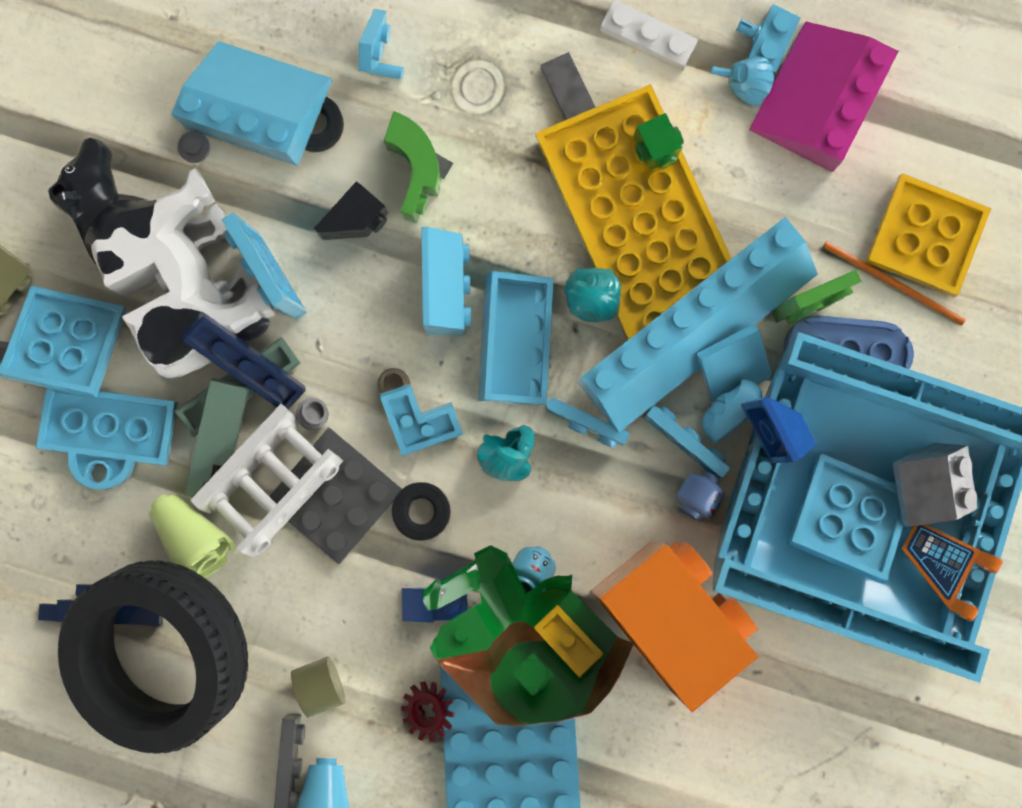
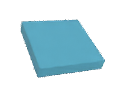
(732, 360)

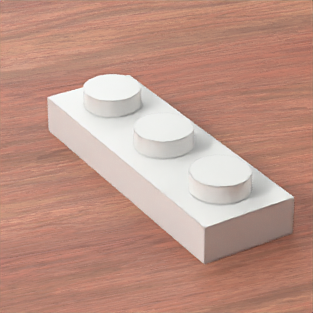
(648, 34)

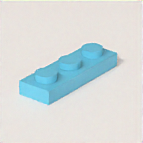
(687, 441)

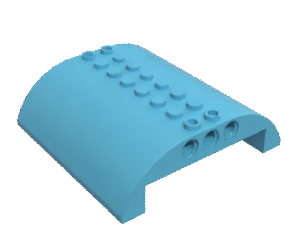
(870, 418)

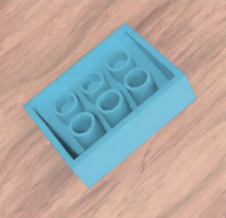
(252, 102)

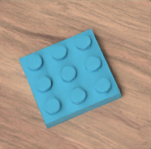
(261, 264)
(63, 342)
(849, 519)

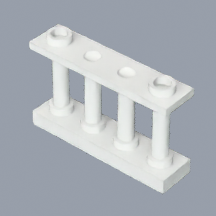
(238, 471)

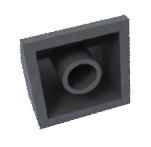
(935, 484)

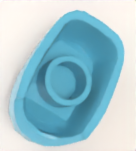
(726, 411)

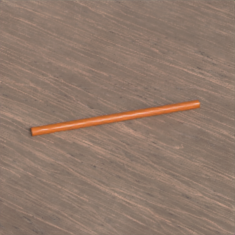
(894, 283)

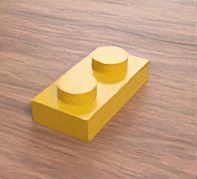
(568, 641)

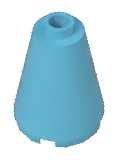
(324, 786)

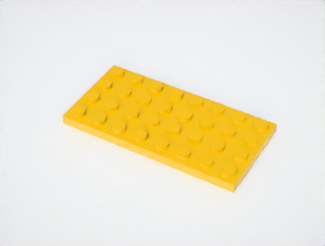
(631, 218)

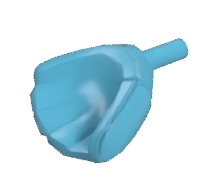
(749, 79)

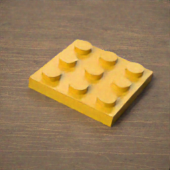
(928, 235)

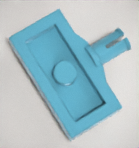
(771, 36)

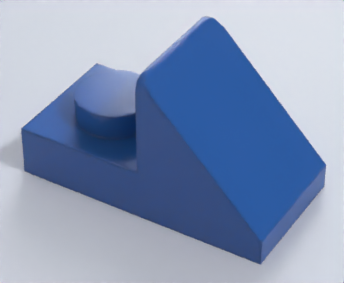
(415, 610)

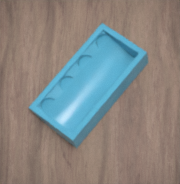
(515, 339)

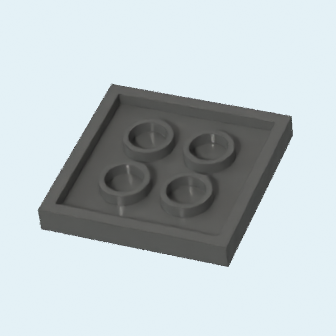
(346, 504)

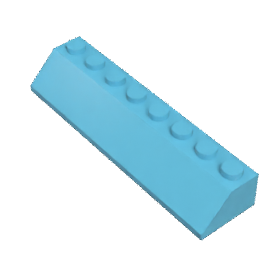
(720, 306)

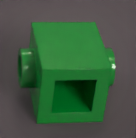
(658, 142)

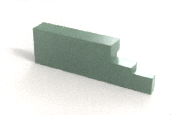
(217, 431)

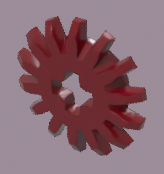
(416, 713)

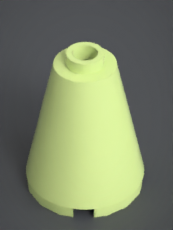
(189, 536)

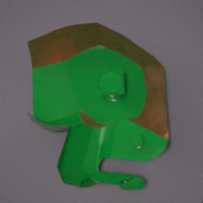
(490, 640)

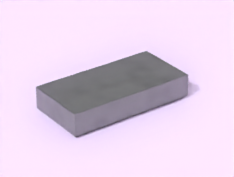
(567, 86)

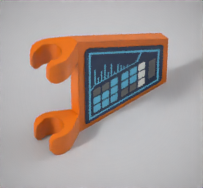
(946, 564)

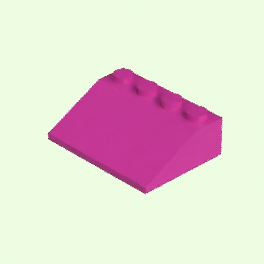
(823, 93)

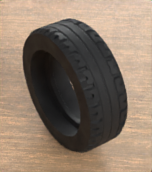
(106, 693)

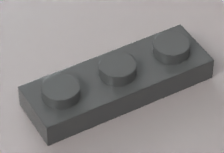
(288, 764)

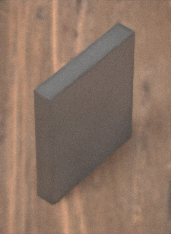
(444, 164)

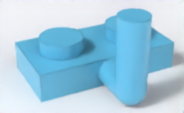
(372, 46)

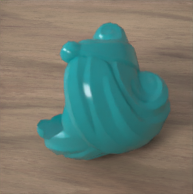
(593, 294)
(507, 457)

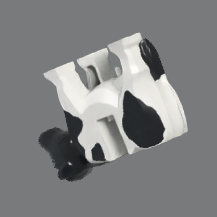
(158, 241)

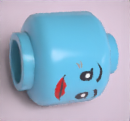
(533, 566)

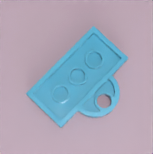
(106, 431)

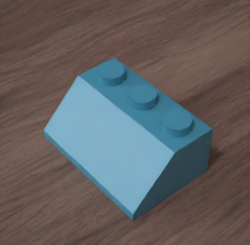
(444, 282)

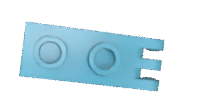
(583, 422)

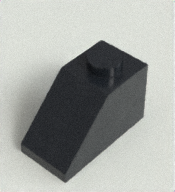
(353, 216)

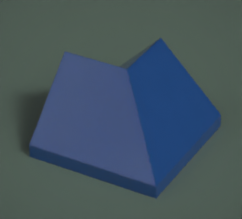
(779, 430)

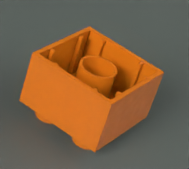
(675, 624)

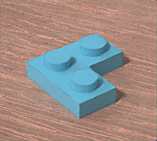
(414, 428)

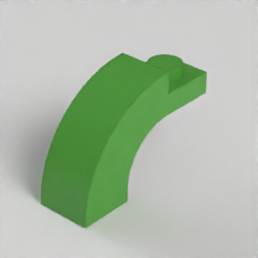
(414, 145)

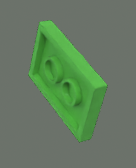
(817, 298)

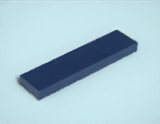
(242, 361)

